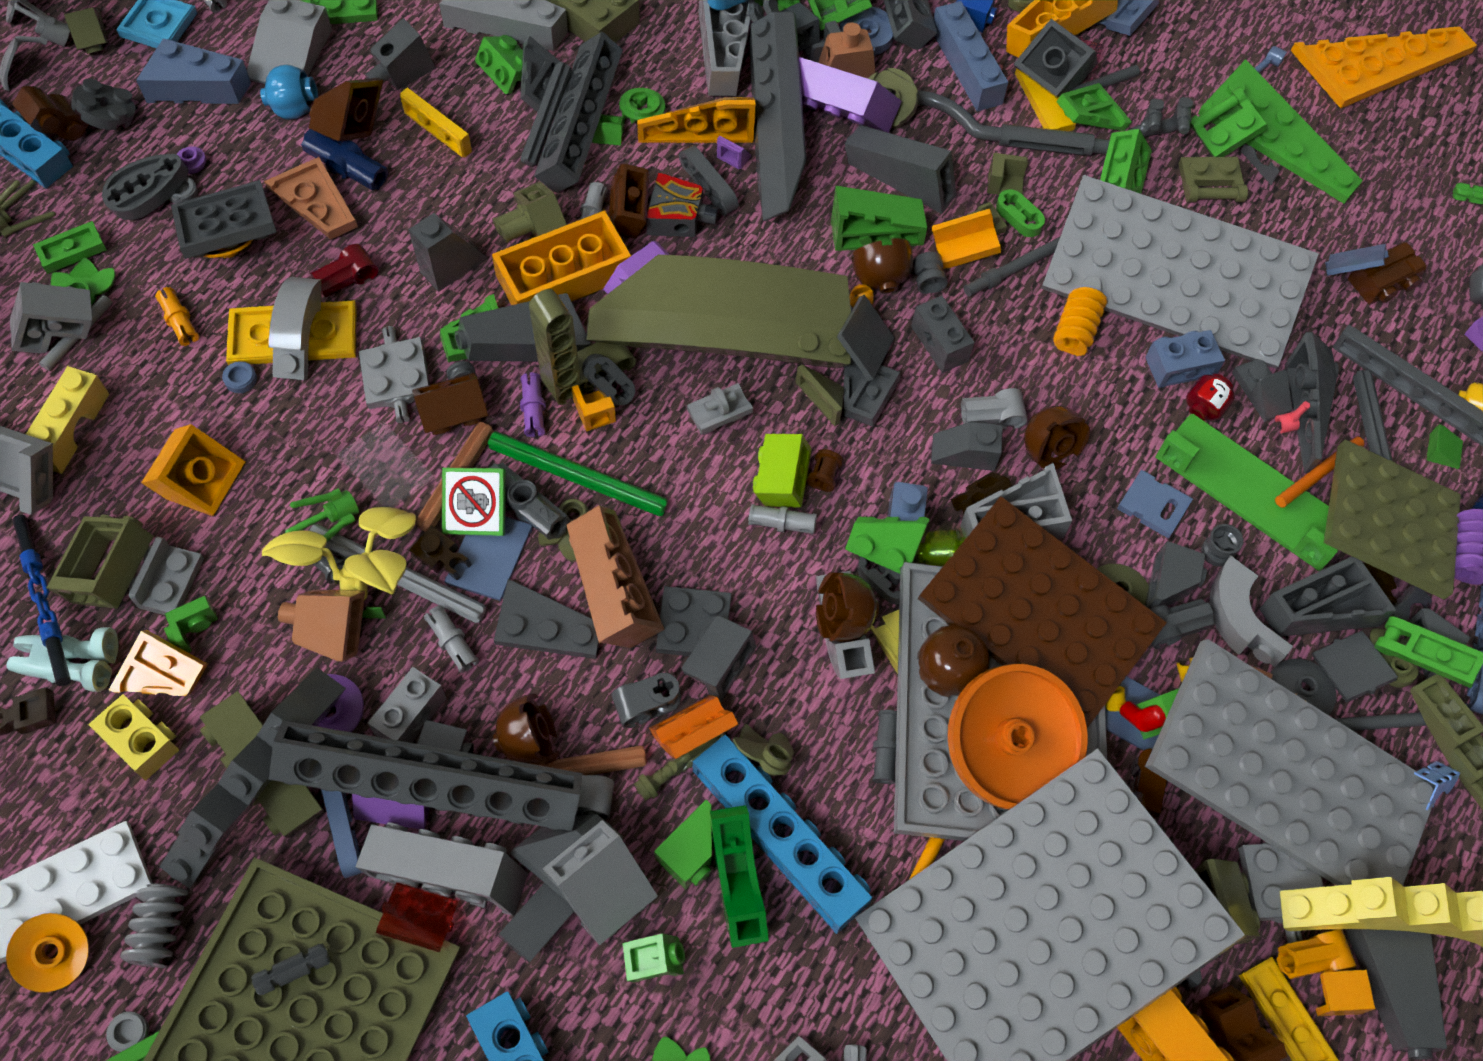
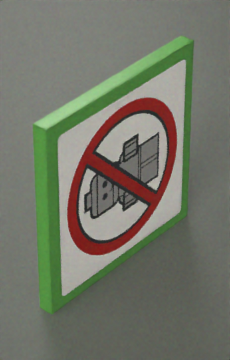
(473, 501)

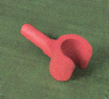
(1290, 421)

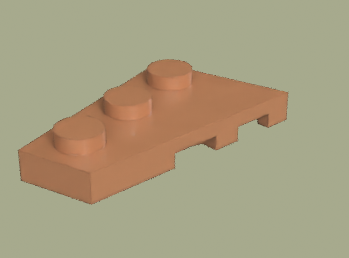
(314, 197)

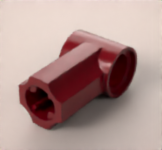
(351, 267)

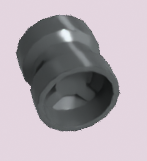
(929, 271)
(1221, 544)

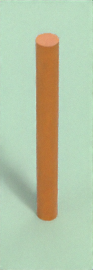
(1311, 478)

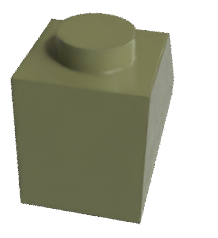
(87, 29)

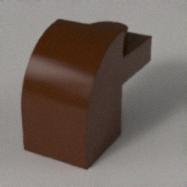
(1237, 1028)

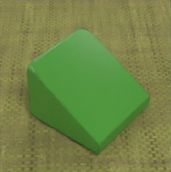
(609, 130)
(1444, 447)

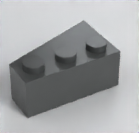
(1329, 601)

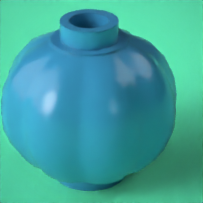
(288, 91)

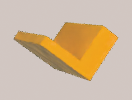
(966, 239)

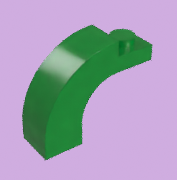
(738, 876)

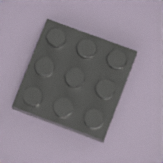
(222, 219)

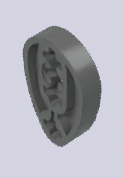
(160, 185)

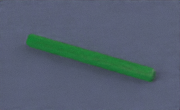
(578, 473)

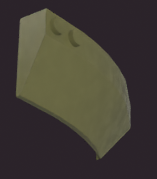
(727, 310)

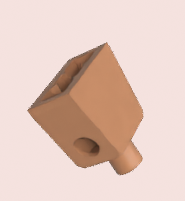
(849, 51)
(326, 621)

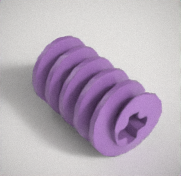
(1470, 547)

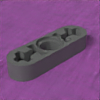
(706, 176)

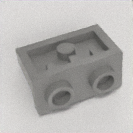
(164, 577)

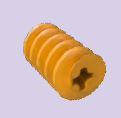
(1080, 320)

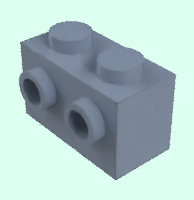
(1184, 358)

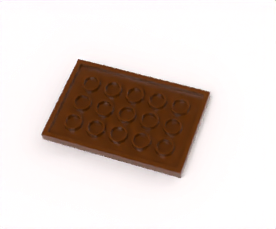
(1042, 606)

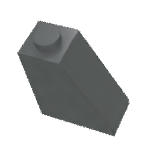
(443, 251)

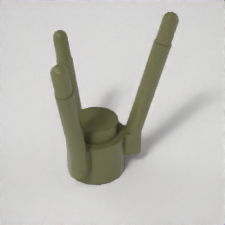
(6, 203)

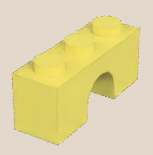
(73, 397)

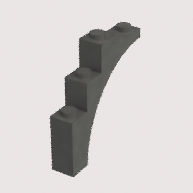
(244, 780)

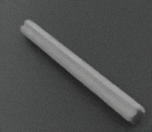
(413, 581)

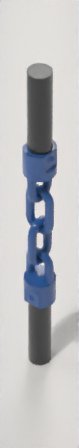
(49, 631)

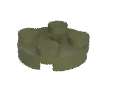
(905, 90)

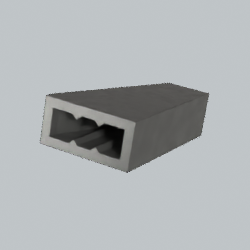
(905, 165)
(507, 333)
(1403, 988)

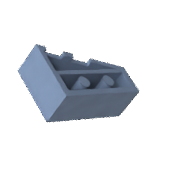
(192, 74)

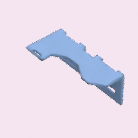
(1436, 774)

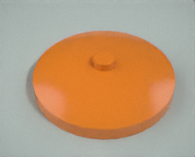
(1015, 733)

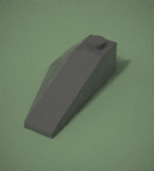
(1312, 379)

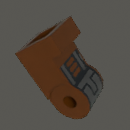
(1148, 783)

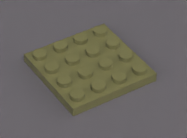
(1393, 519)

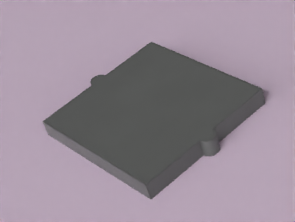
(1354, 666)

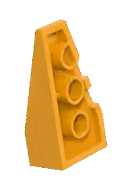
(702, 123)

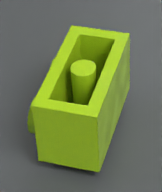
(782, 470)

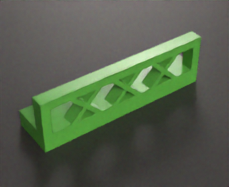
(1127, 160)

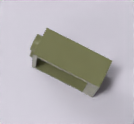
(82, 556)

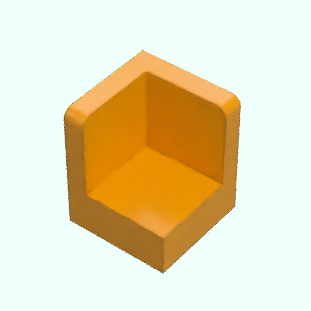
(593, 408)
(1346, 993)

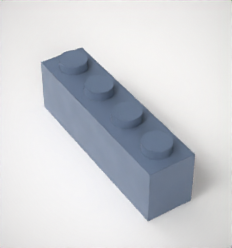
(969, 56)

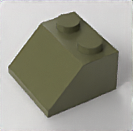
(1231, 891)

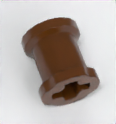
(825, 470)

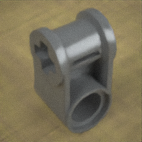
(644, 701)

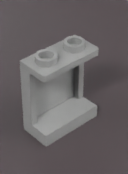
(26, 469)
(601, 881)

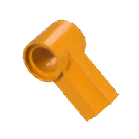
(1317, 955)

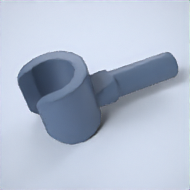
(1274, 56)

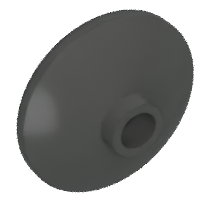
(1294, 671)

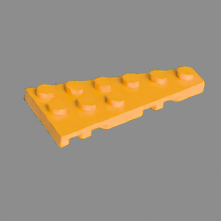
(1378, 62)

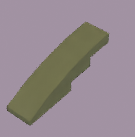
(1454, 730)

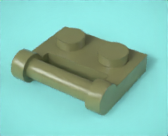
(1212, 172)

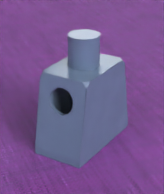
(907, 501)

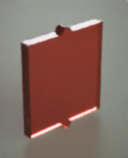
(417, 917)

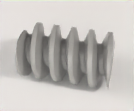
(153, 925)

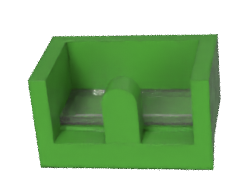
(837, 9)

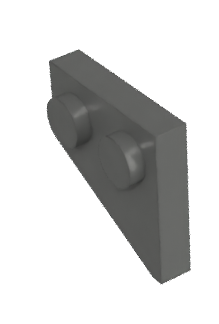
(536, 72)
(864, 398)

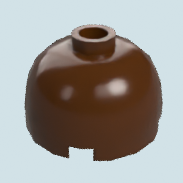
(884, 265)
(1055, 431)
(846, 607)
(952, 659)
(522, 728)

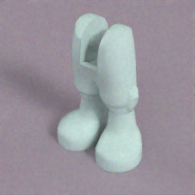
(93, 675)

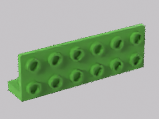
(1248, 488)

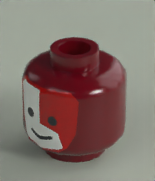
(1210, 397)

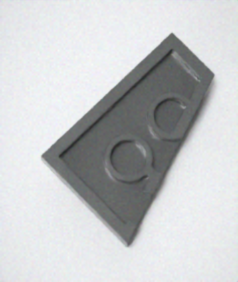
(543, 624)

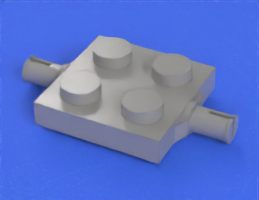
(393, 372)
(1268, 874)

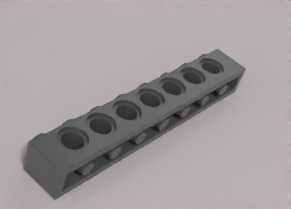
(415, 763)

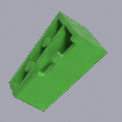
(874, 216)

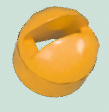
(860, 290)

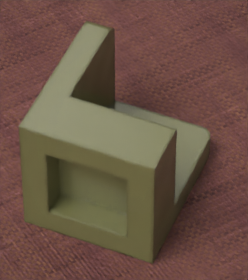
(1006, 173)

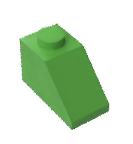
(689, 849)

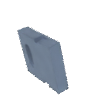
(1147, 500)

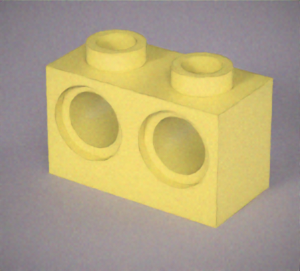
(131, 740)

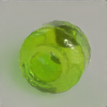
(939, 546)

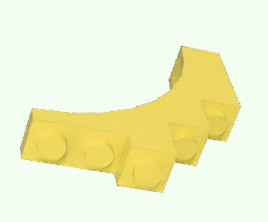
(1386, 906)

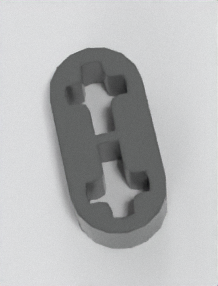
(603, 384)
(879, 581)

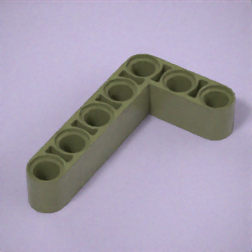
(557, 350)

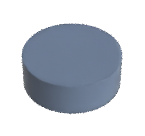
(239, 377)

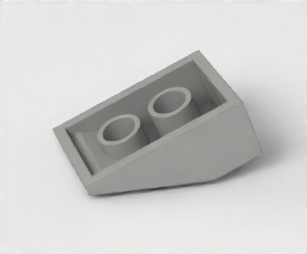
(288, 34)

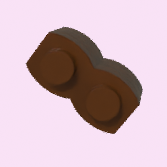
(49, 113)

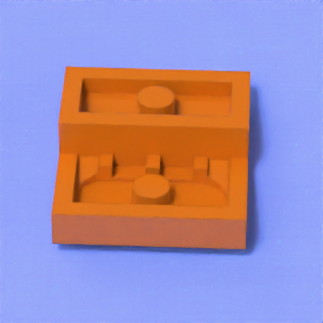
(693, 726)

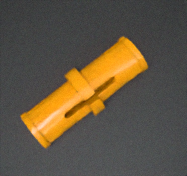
(176, 316)

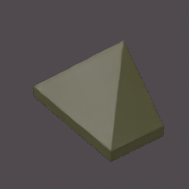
(822, 392)

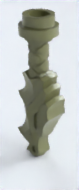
(648, 785)

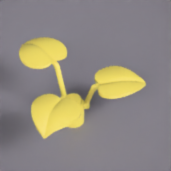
(376, 568)

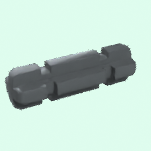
(290, 969)

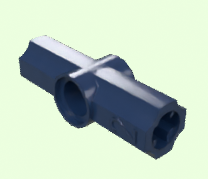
(345, 159)

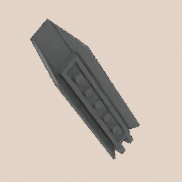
(778, 107)

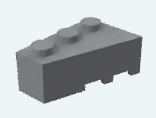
(1036, 497)

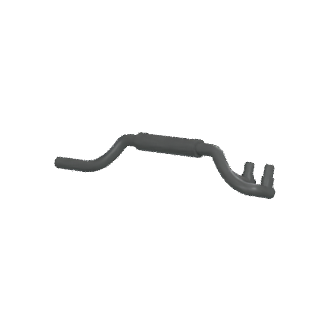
(1058, 140)

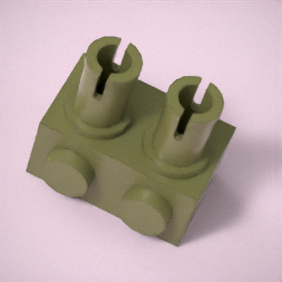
(535, 213)

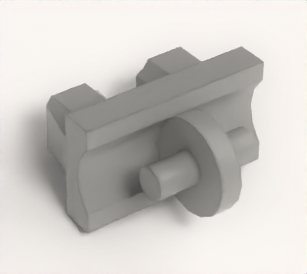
(719, 408)

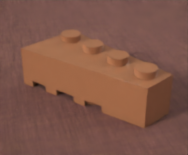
(612, 580)

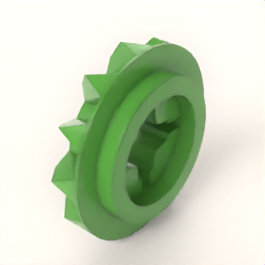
(637, 98)

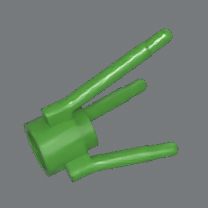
(340, 508)

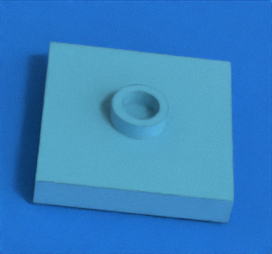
(156, 19)

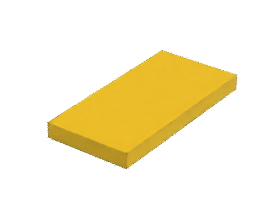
(330, 334)

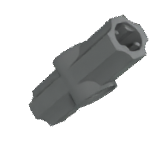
(537, 509)
(1182, 621)

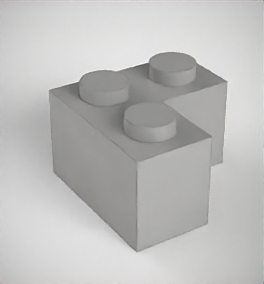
(48, 312)

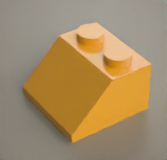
(193, 470)

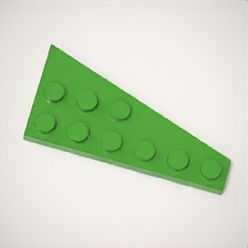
(1288, 135)

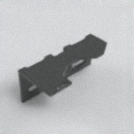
(1268, 172)
(1410, 596)

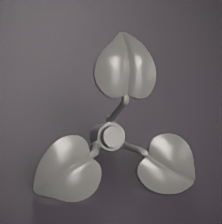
(47, 26)

